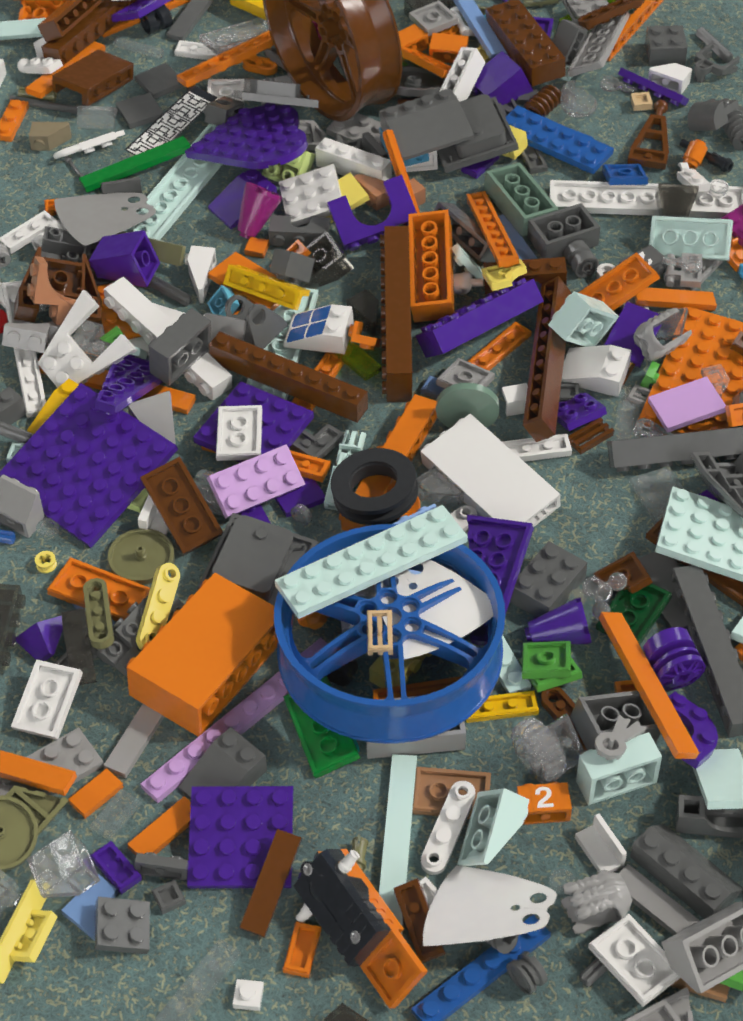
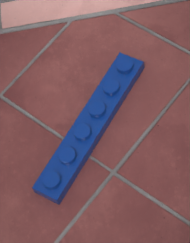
(475, 977)

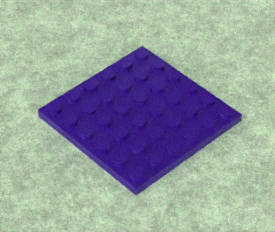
(88, 464)

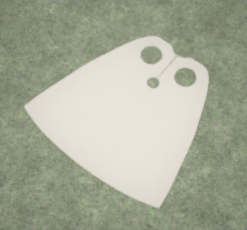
(456, 614)
(478, 905)

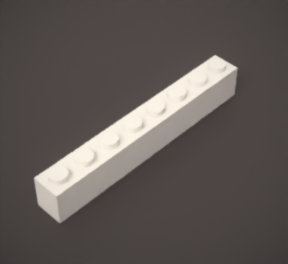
(151, 322)

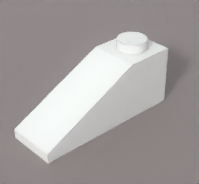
(200, 262)

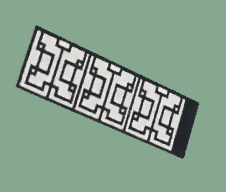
(173, 120)

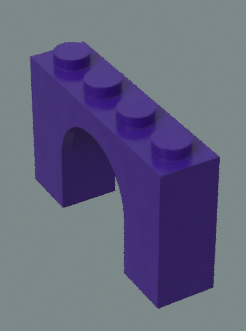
(354, 233)

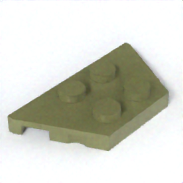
(42, 805)

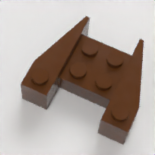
(67, 279)

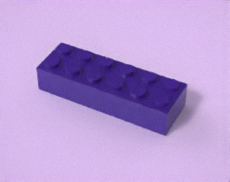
(478, 317)

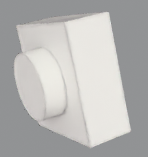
(248, 995)

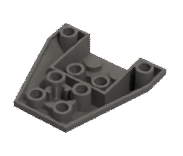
(63, 246)

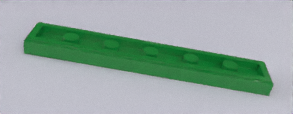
(135, 164)

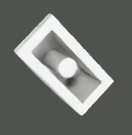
(671, 76)

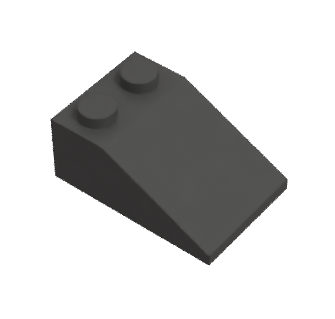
(226, 762)

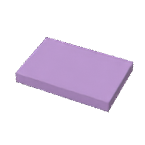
(687, 404)

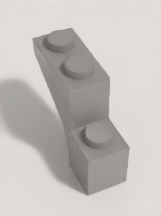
(29, 335)

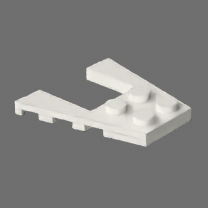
(65, 358)

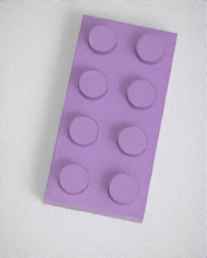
(255, 481)

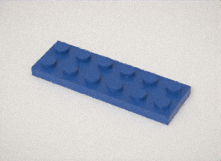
(560, 140)

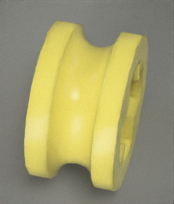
(46, 567)

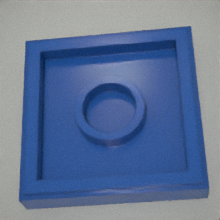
(624, 174)

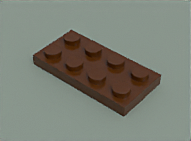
(181, 505)

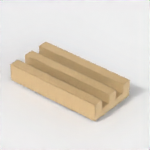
(380, 648)

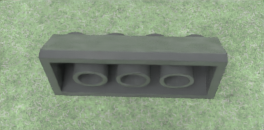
(684, 870)

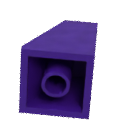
(502, 80)
(125, 256)

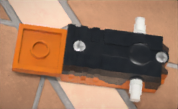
(358, 922)

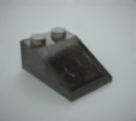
(329, 263)

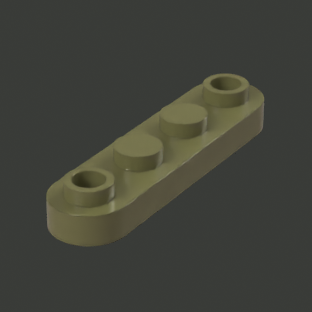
(98, 613)

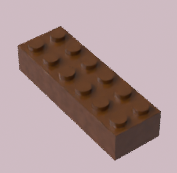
(526, 42)

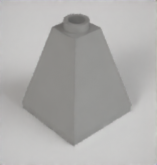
(156, 414)

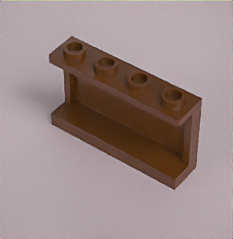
(94, 76)

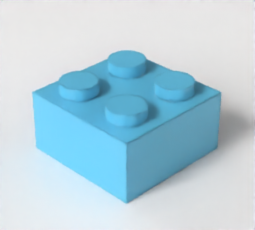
(219, 299)

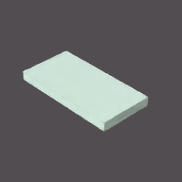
(692, 236)
(722, 779)

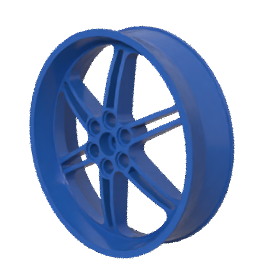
(392, 719)

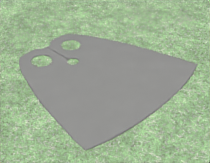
(100, 215)

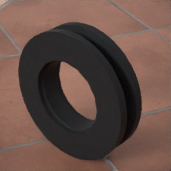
(380, 508)

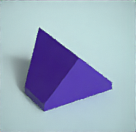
(41, 638)

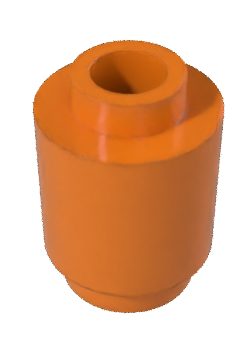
(695, 153)

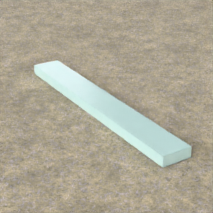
(397, 830)

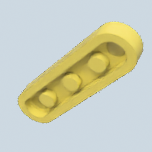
(158, 602)

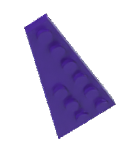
(125, 384)
(503, 549)

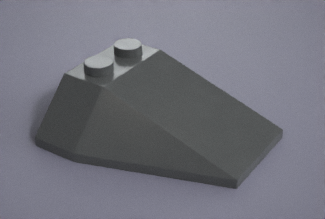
(722, 478)

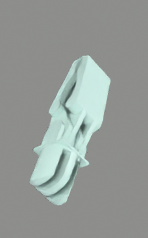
(345, 451)

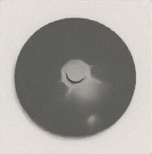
(418, 82)

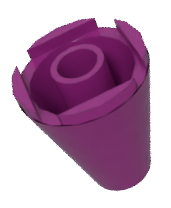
(256, 209)

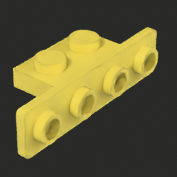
(25, 931)

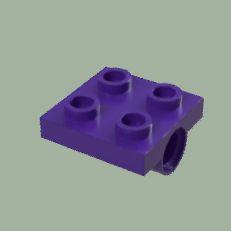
(579, 411)

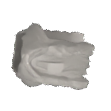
(649, 344)
(596, 900)

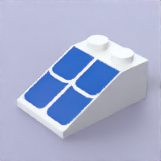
(321, 329)

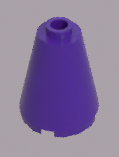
(561, 624)

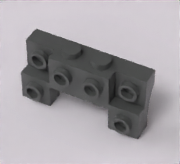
(125, 635)

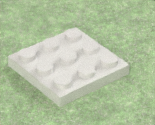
(308, 194)

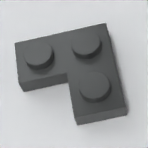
(320, 444)

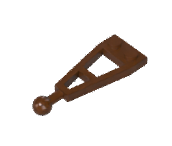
(649, 157)

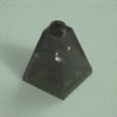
(675, 199)

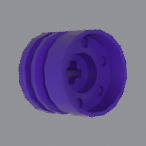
(674, 658)

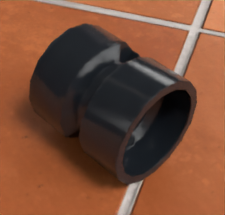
(156, 20)

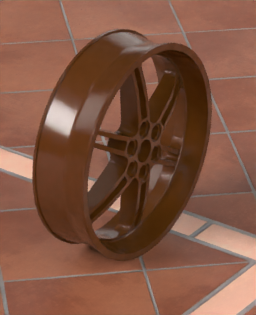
(357, 31)

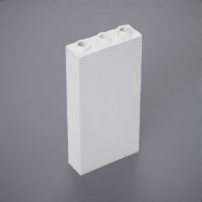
(490, 474)

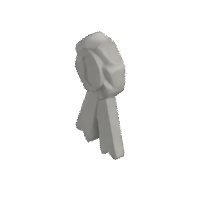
(612, 744)

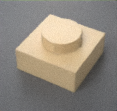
(641, 101)

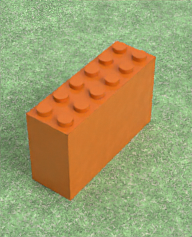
(204, 654)

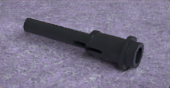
(724, 164)

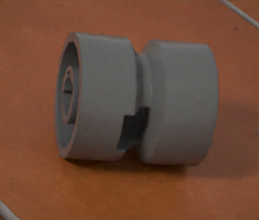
(581, 258)

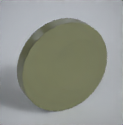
(139, 554)
(17, 832)

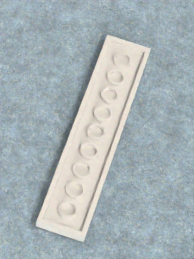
(635, 199)

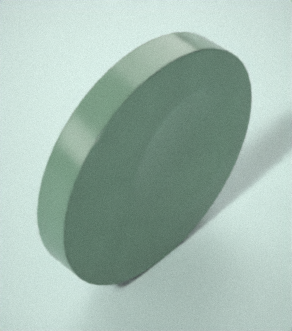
(466, 399)

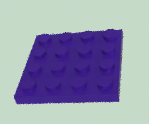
(280, 419)
(234, 833)

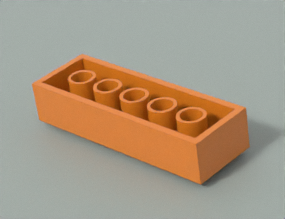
(431, 265)

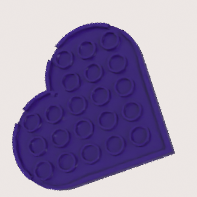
(254, 138)

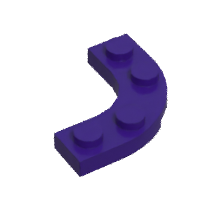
(700, 727)

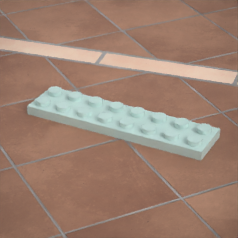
(370, 561)

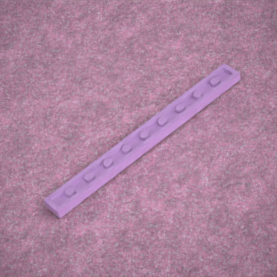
(240, 718)

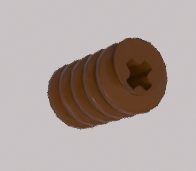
(544, 100)

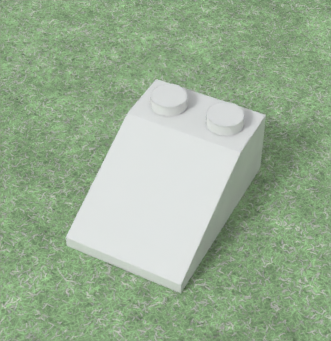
(597, 368)

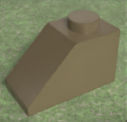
(49, 135)

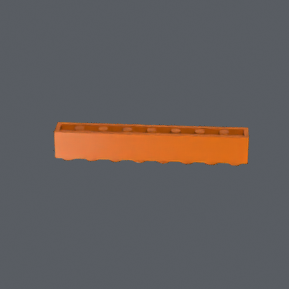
(405, 438)

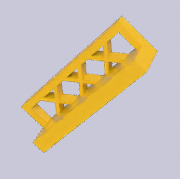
(264, 286)

